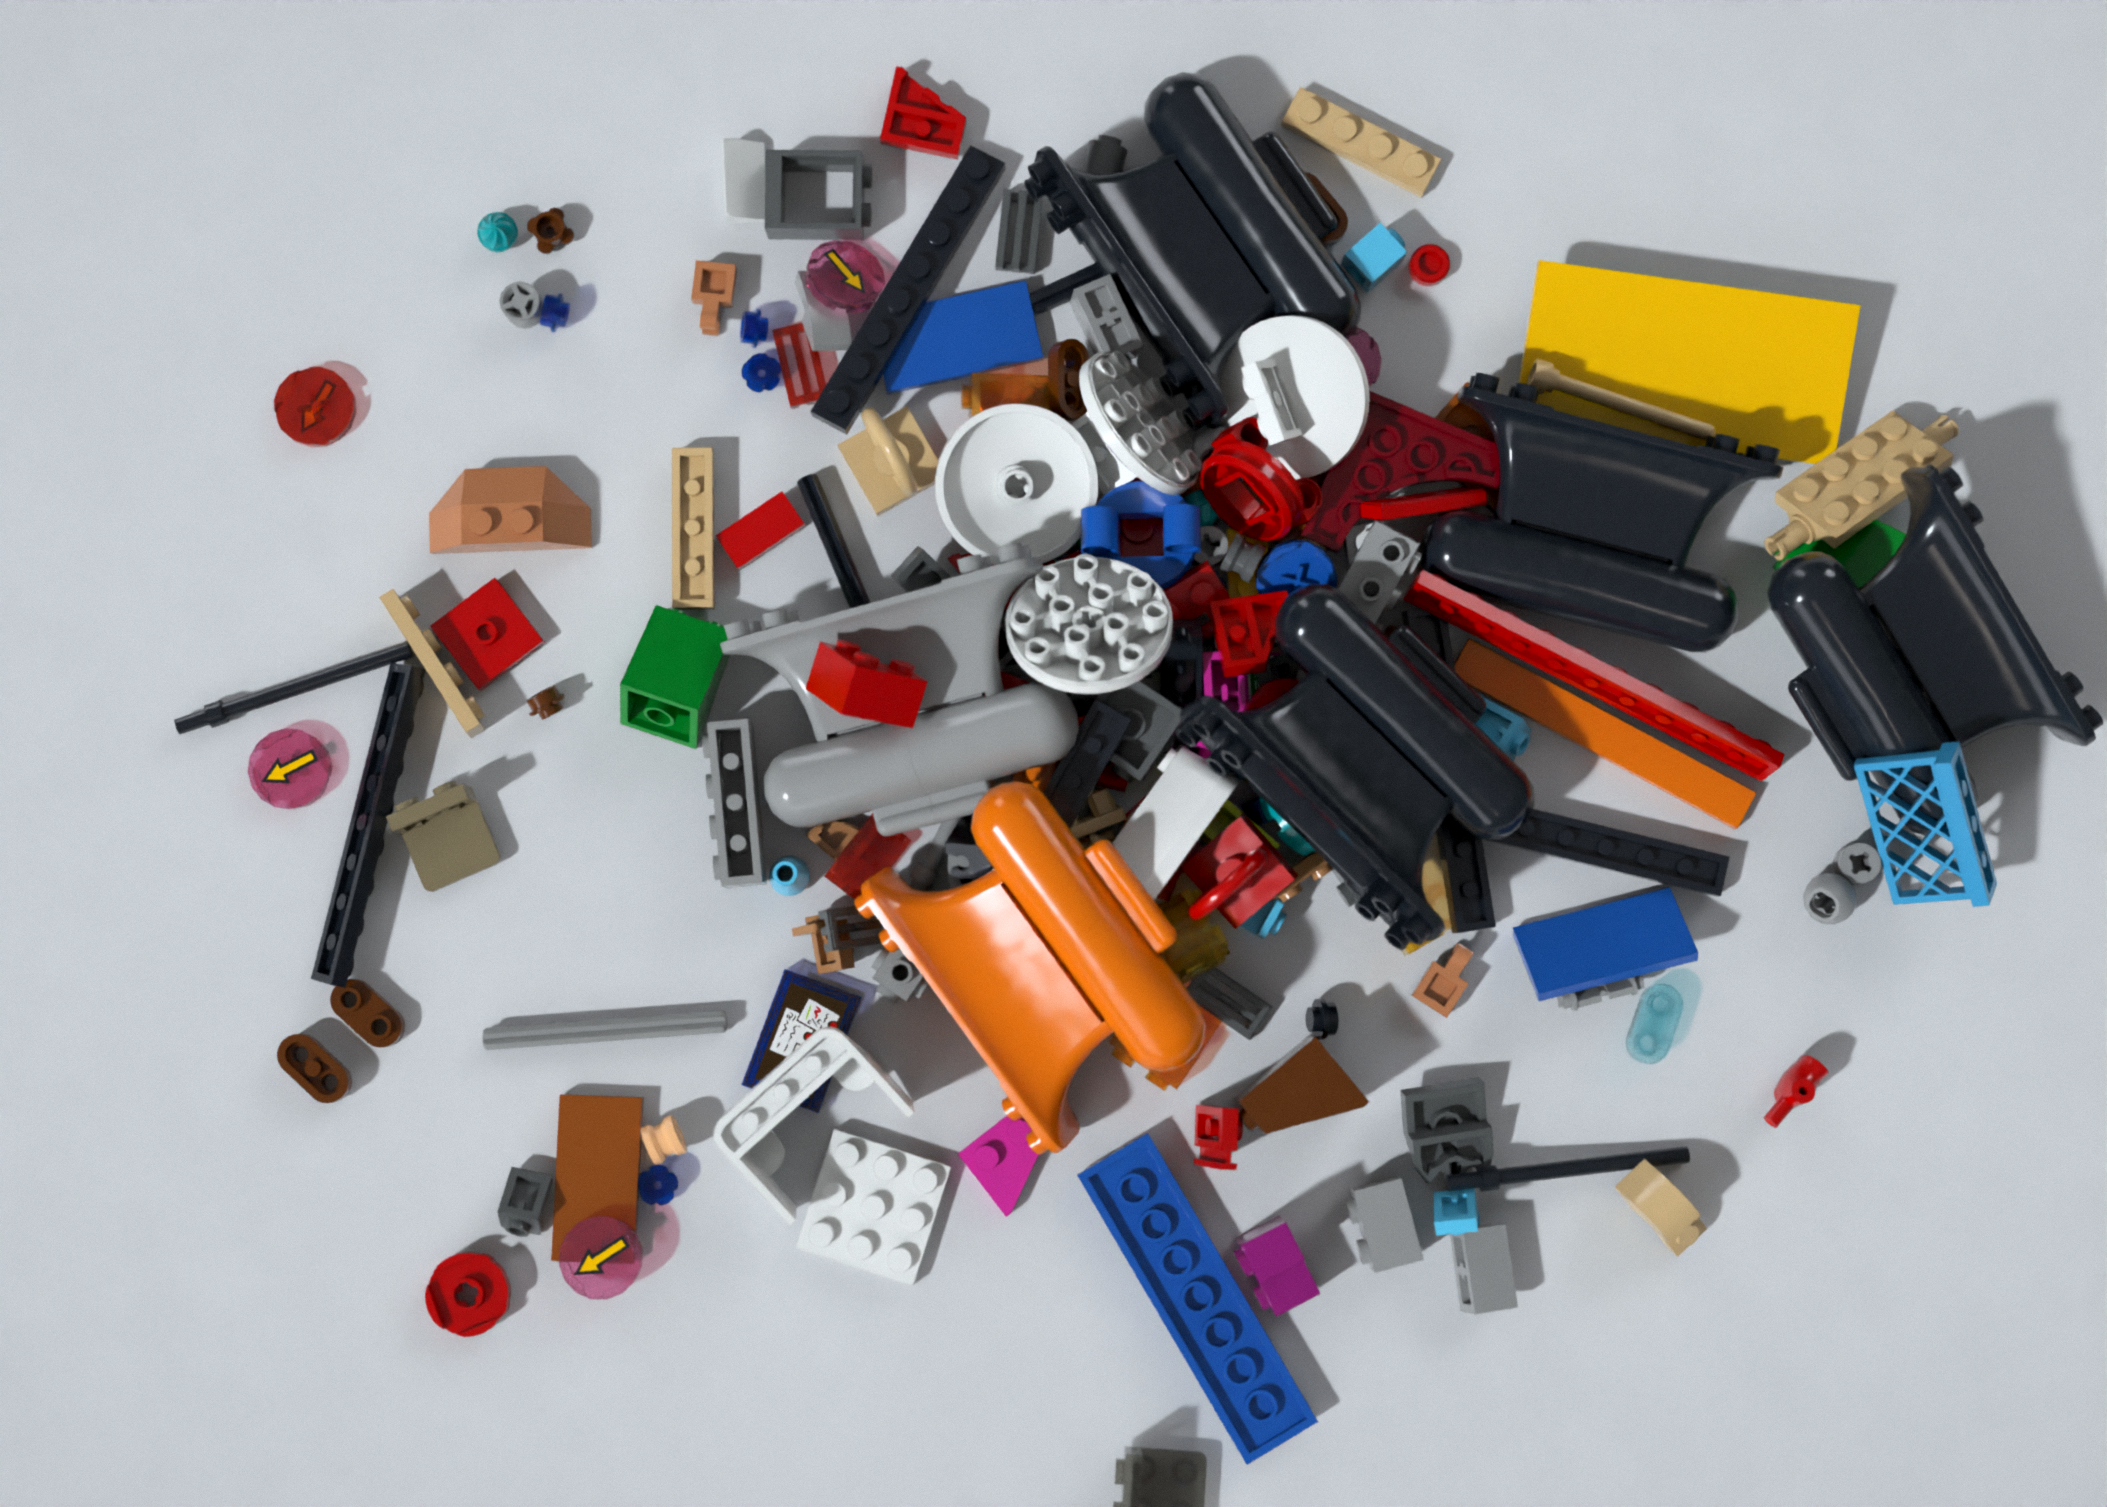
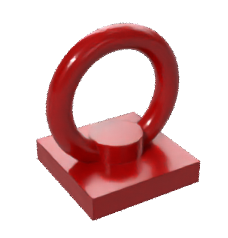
(1237, 873)

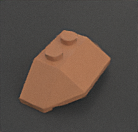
(509, 513)

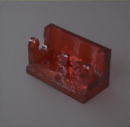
(865, 857)

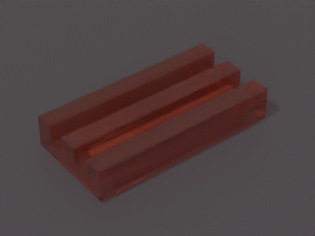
(809, 397)

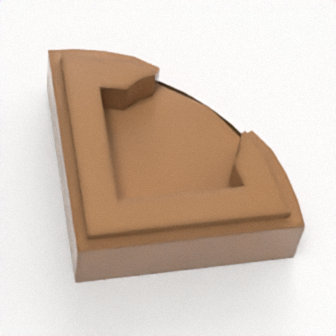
(833, 837)

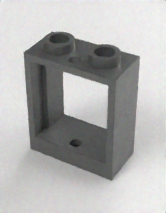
(783, 161)

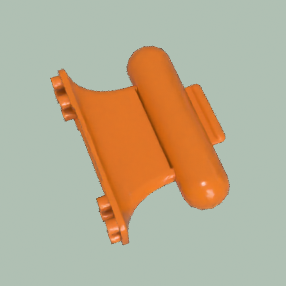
(1043, 958)

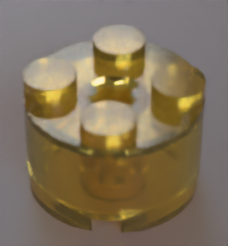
(1197, 943)

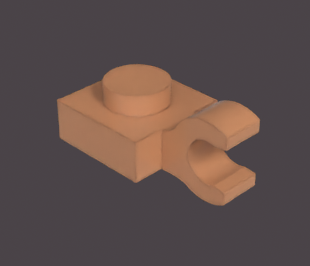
(713, 289)
(1441, 985)

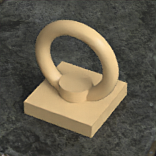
(890, 459)

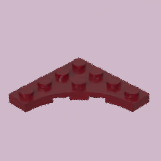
(1393, 454)

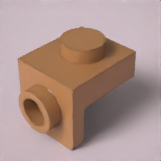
(826, 961)

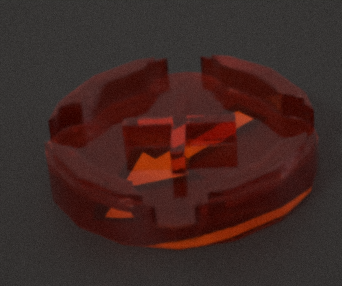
(315, 407)

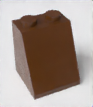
(1298, 1090)

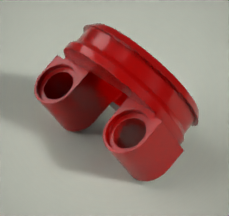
(1285, 499)

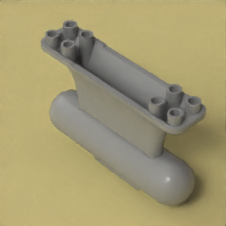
(959, 733)

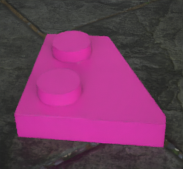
(1002, 1161)

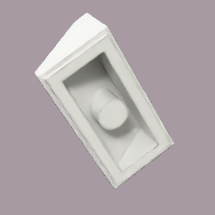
(744, 180)

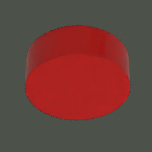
(1429, 265)

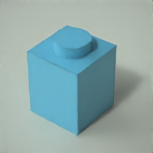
(1374, 256)

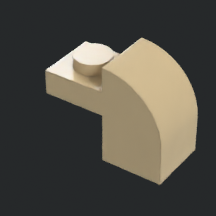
(1661, 1207)

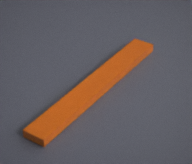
(1603, 734)

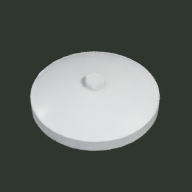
(1015, 480)

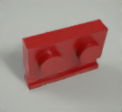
(1217, 1135)

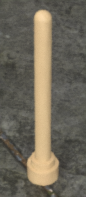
(1548, 379)

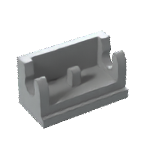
(1105, 318)
(1484, 1269)

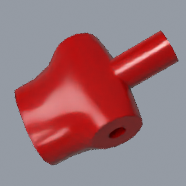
(1795, 1088)

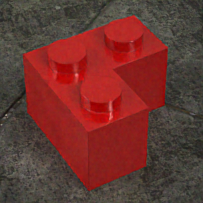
(863, 687)

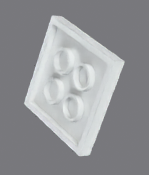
(873, 1207)

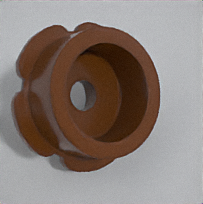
(546, 702)

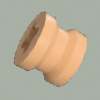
(663, 1140)

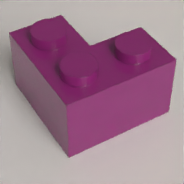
(1277, 1266)

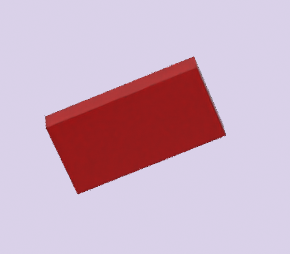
(760, 530)

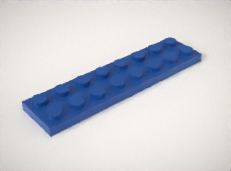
(1197, 1298)

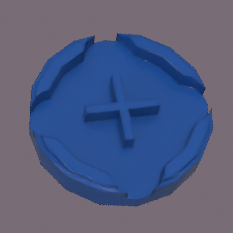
(1294, 566)

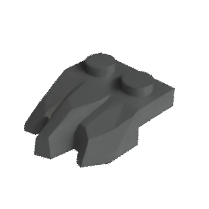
(1447, 1127)

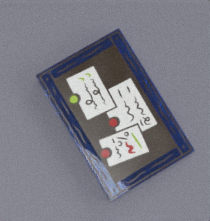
(795, 1014)

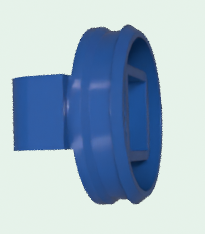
(1140, 501)

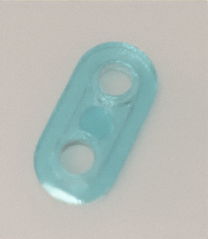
(1657, 1025)

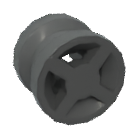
(1242, 557)

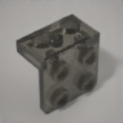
(1161, 1478)

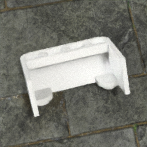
(1172, 817)
(746, 1128)

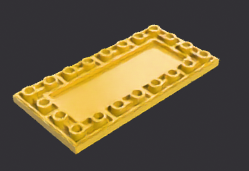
(1720, 354)

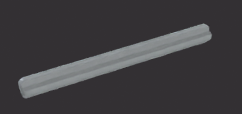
(604, 1030)

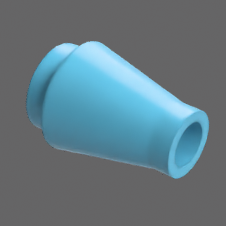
(796, 883)

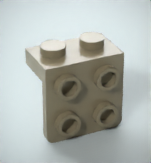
(445, 835)

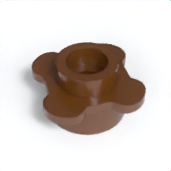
(550, 219)

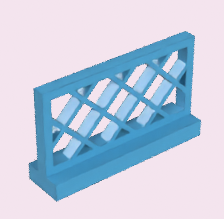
(1962, 828)

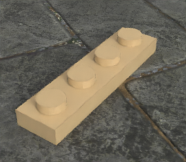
(1360, 142)
(693, 529)
(425, 647)

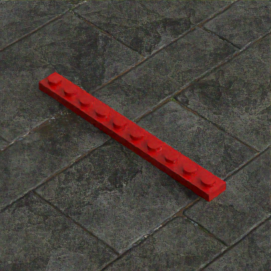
(1593, 676)

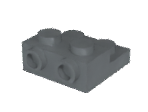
(1152, 728)

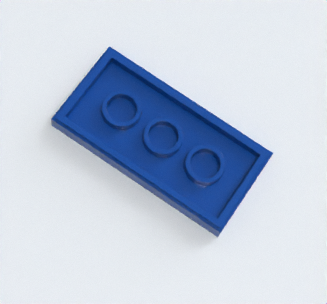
(966, 336)
(1605, 944)

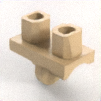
(1103, 814)

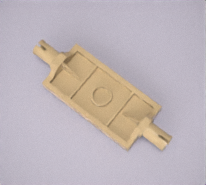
(1857, 482)

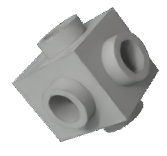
(890, 987)

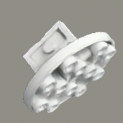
(1301, 388)
(1130, 431)
(1089, 625)

